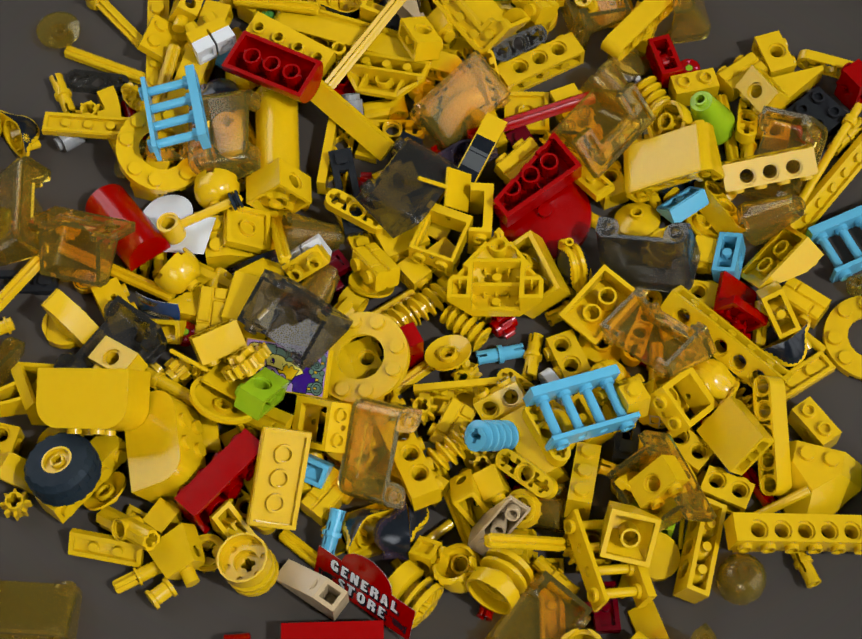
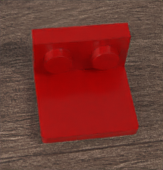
(736, 303)

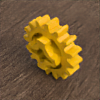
(246, 362)

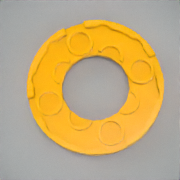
(137, 170)
(836, 337)
(393, 367)

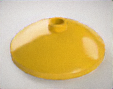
(215, 404)

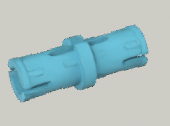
(500, 354)
(333, 530)

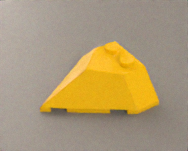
(496, 281)
(828, 473)

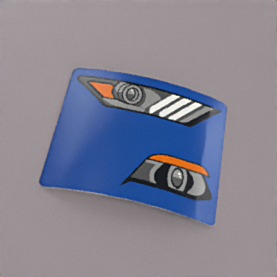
(158, 309)

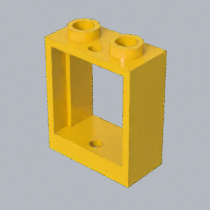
(448, 218)
(695, 395)
(307, 419)

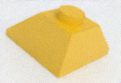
(629, 534)

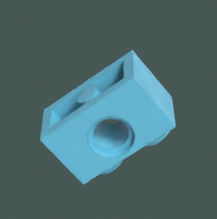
(728, 255)

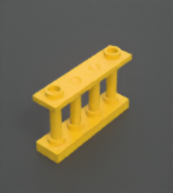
(638, 577)

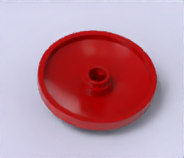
(558, 218)

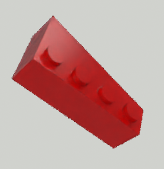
(538, 180)
(219, 480)

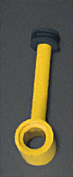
(173, 227)

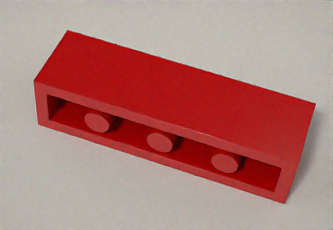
(333, 630)

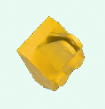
(20, 395)

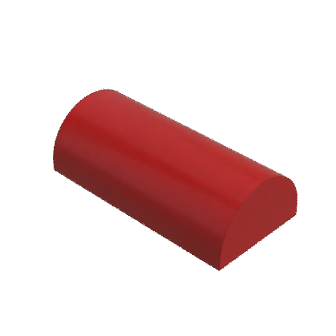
(274, 67)
(138, 246)

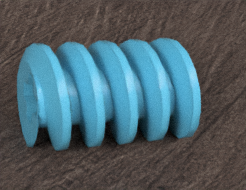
(491, 435)

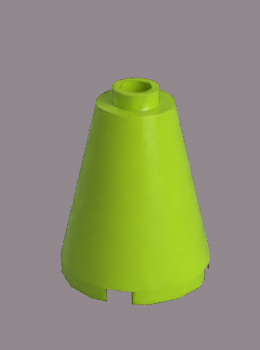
(707, 108)

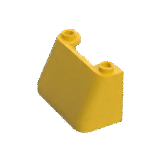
(482, 21)
(671, 160)

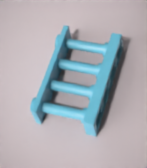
(196, 115)
(839, 226)
(583, 384)

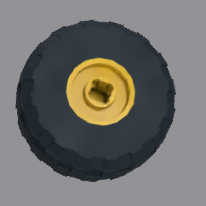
(62, 469)

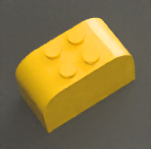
(93, 399)
(165, 448)

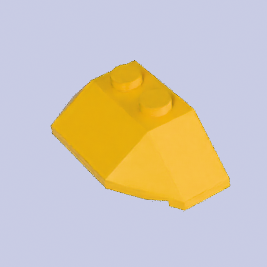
(387, 75)
(241, 287)

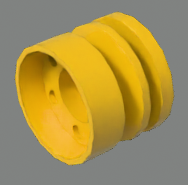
(247, 564)
(499, 580)
(417, 595)

